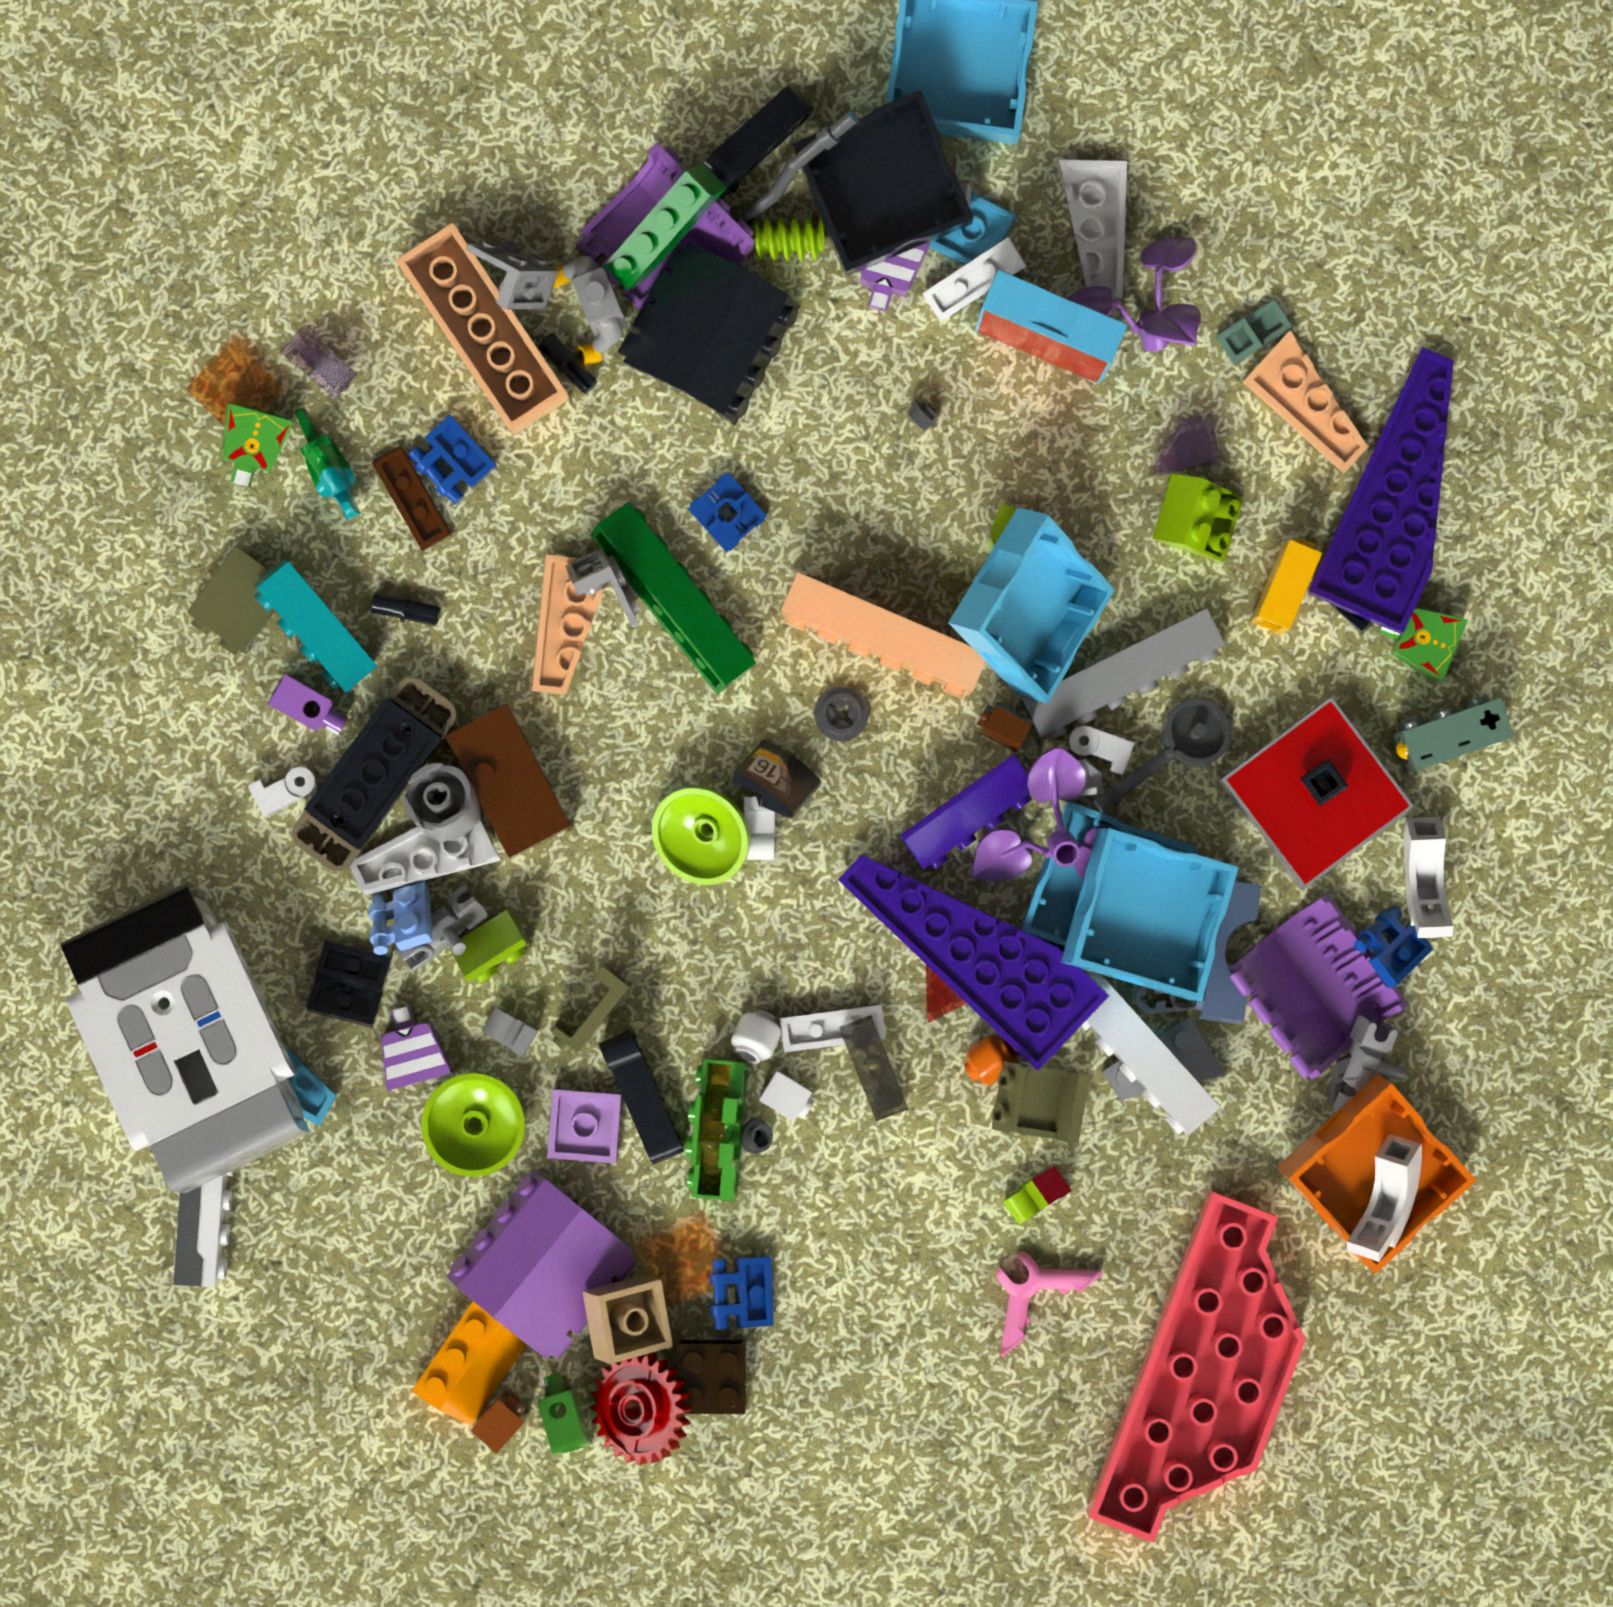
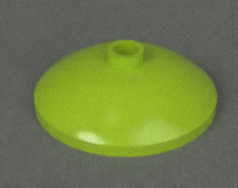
(686, 843)
(448, 1131)

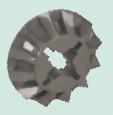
(840, 697)

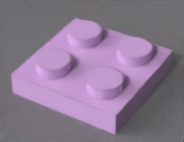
(584, 1126)

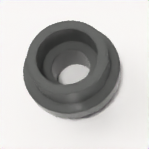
(923, 414)
(762, 1139)

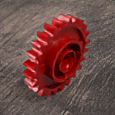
(648, 1434)

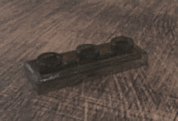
(878, 1084)

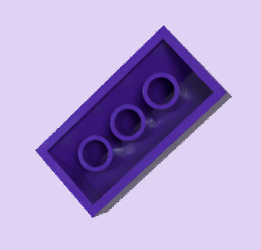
(968, 812)

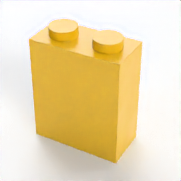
(1286, 585)

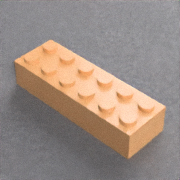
(481, 331)
(882, 634)

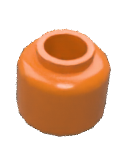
(987, 1057)

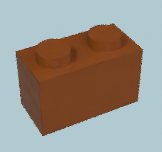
(501, 1420)

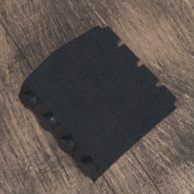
(709, 330)

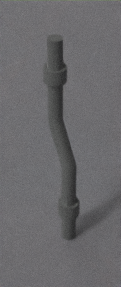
(826, 139)

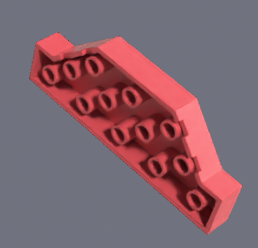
(1207, 1374)

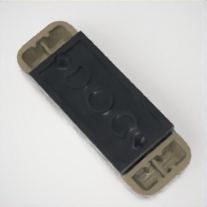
(373, 773)

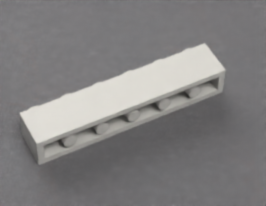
(1149, 1062)

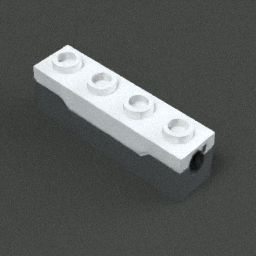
(202, 1234)

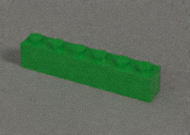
(673, 597)

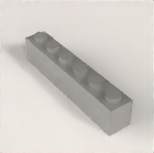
(1125, 672)

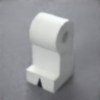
(1102, 745)
(293, 788)
(761, 829)

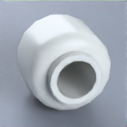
(756, 1036)

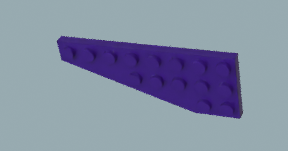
(1389, 528)
(992, 965)

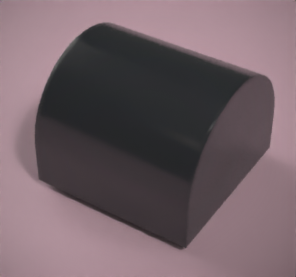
(1324, 782)

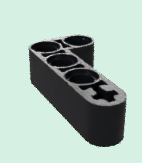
(758, 138)
(641, 1096)

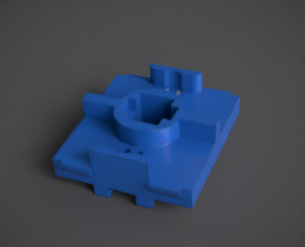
(706, 512)

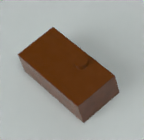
(508, 781)

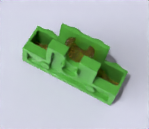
(717, 1129)

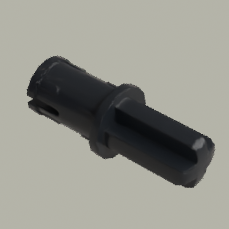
(567, 363)
(405, 609)

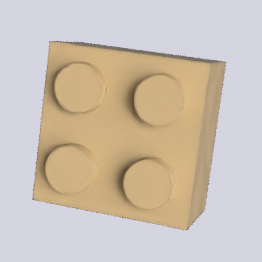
(627, 1319)

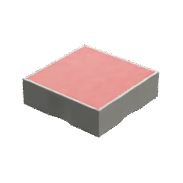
(1298, 831)

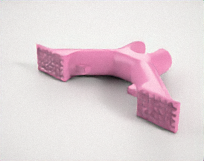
(1037, 1279)

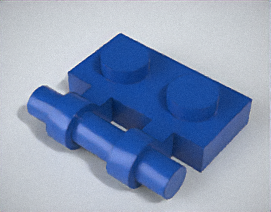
(460, 452)
(1400, 955)
(752, 1292)

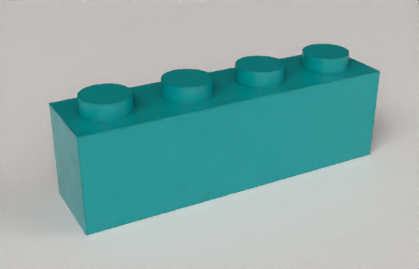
(314, 625)

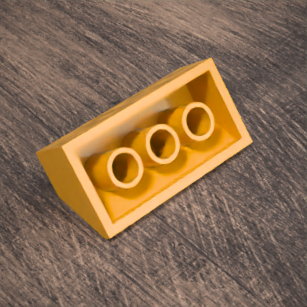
(469, 1365)

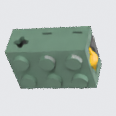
(1451, 733)

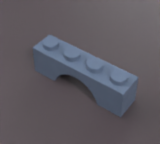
(1221, 997)

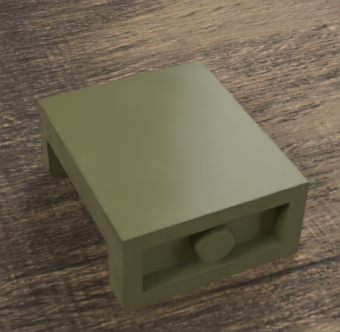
(229, 603)
(618, 989)
(1040, 1102)

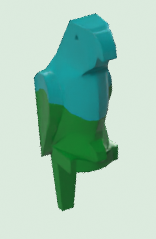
(328, 468)

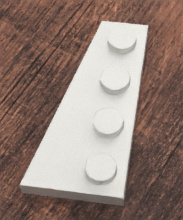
(1097, 213)

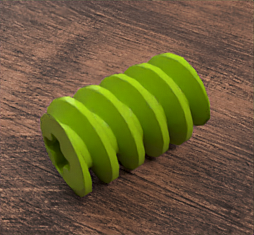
(789, 239)

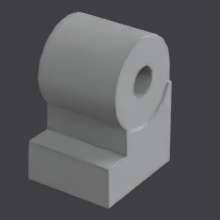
(510, 1031)

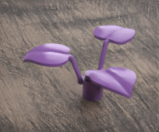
(1156, 327)
(1002, 853)

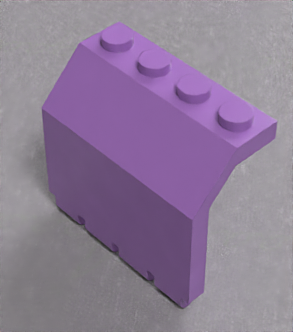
(617, 221)
(1314, 985)
(536, 1264)

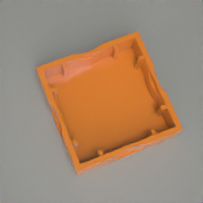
(1338, 1164)

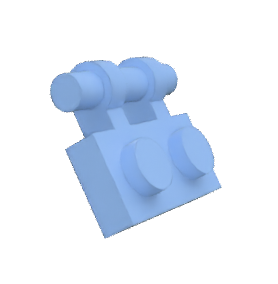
(411, 918)

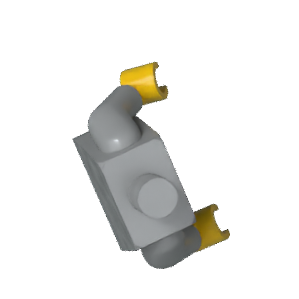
(598, 305)

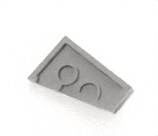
(1186, 1045)

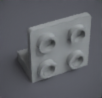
(527, 276)
(594, 570)

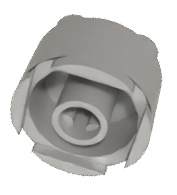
(452, 817)

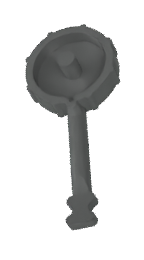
(1192, 735)

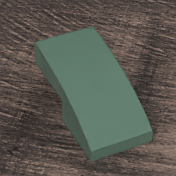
(1254, 332)

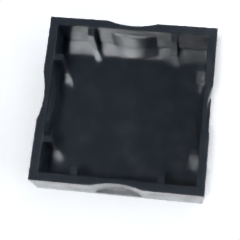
(885, 185)

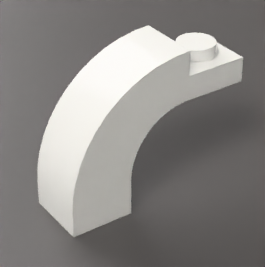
(1425, 877)
(1392, 1198)

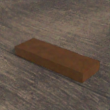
(411, 498)

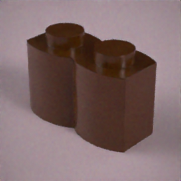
(1004, 726)

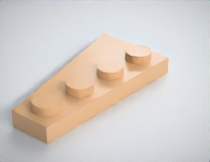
(1301, 398)
(561, 627)

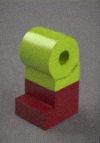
(1036, 1194)

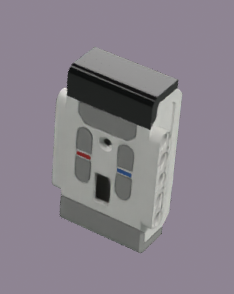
(183, 1039)

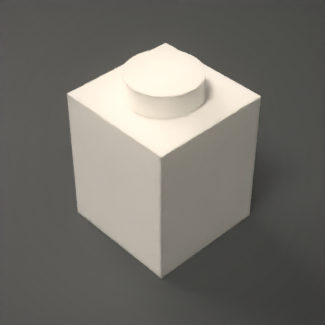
(787, 1096)

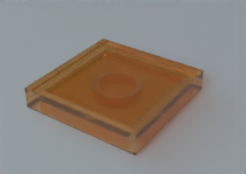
(234, 379)
(681, 1262)

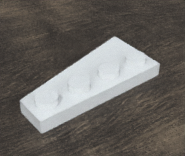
(418, 858)

